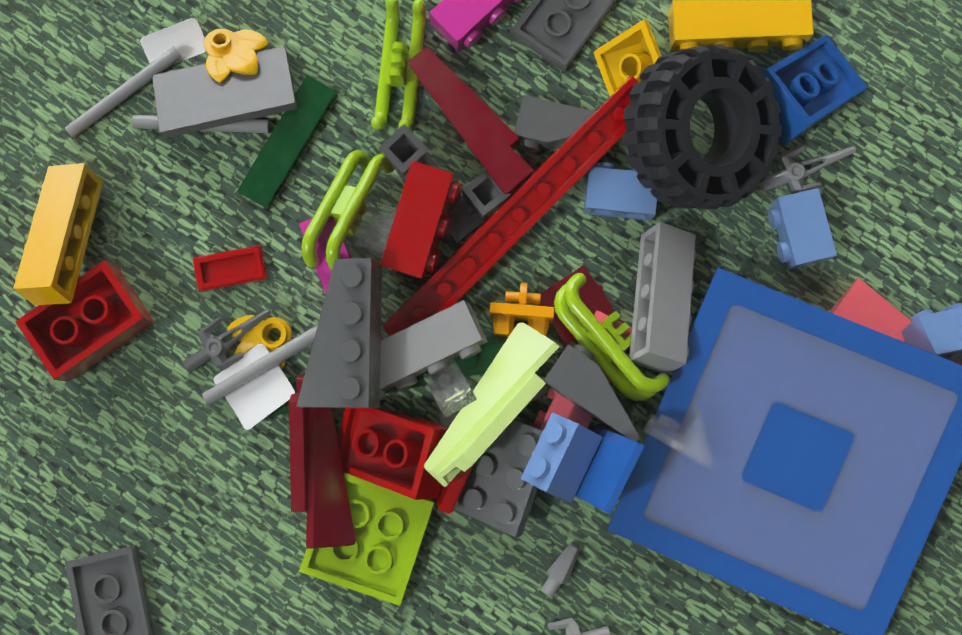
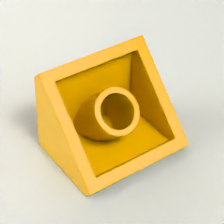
(627, 55)

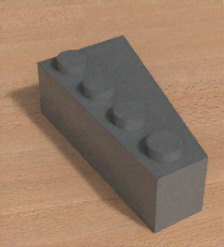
(347, 341)

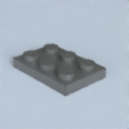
(494, 483)

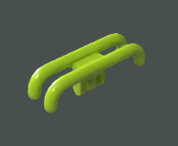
(395, 67)
(344, 205)
(605, 343)

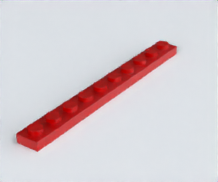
(517, 213)

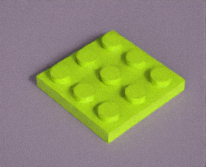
(386, 545)

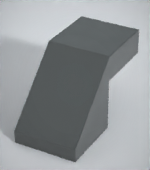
(404, 148)
(475, 206)

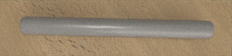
(123, 92)
(247, 126)
(260, 366)

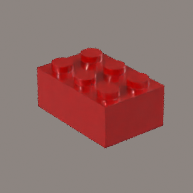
(421, 220)
(83, 332)

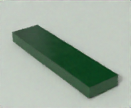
(287, 143)

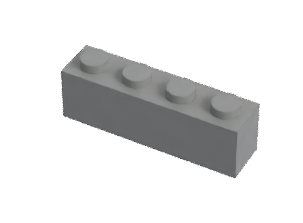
(663, 299)
(429, 346)

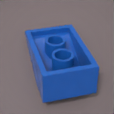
(812, 86)
(609, 470)

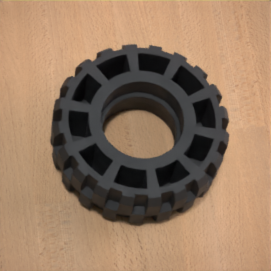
(743, 127)

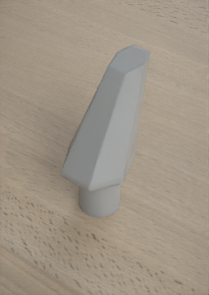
(561, 569)

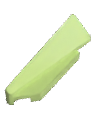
(500, 397)

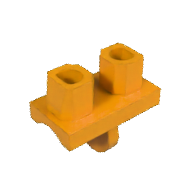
(505, 314)

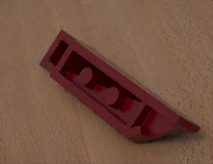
(475, 122)
(318, 475)

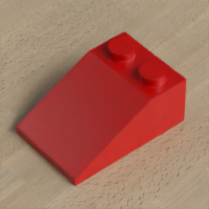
(390, 450)

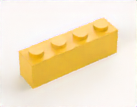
(740, 24)
(58, 235)

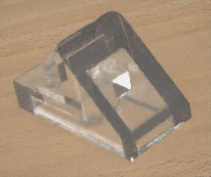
(450, 389)
(690, 442)

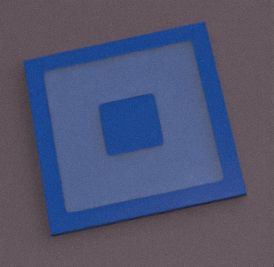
(821, 455)

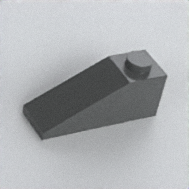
(547, 123)
(586, 386)

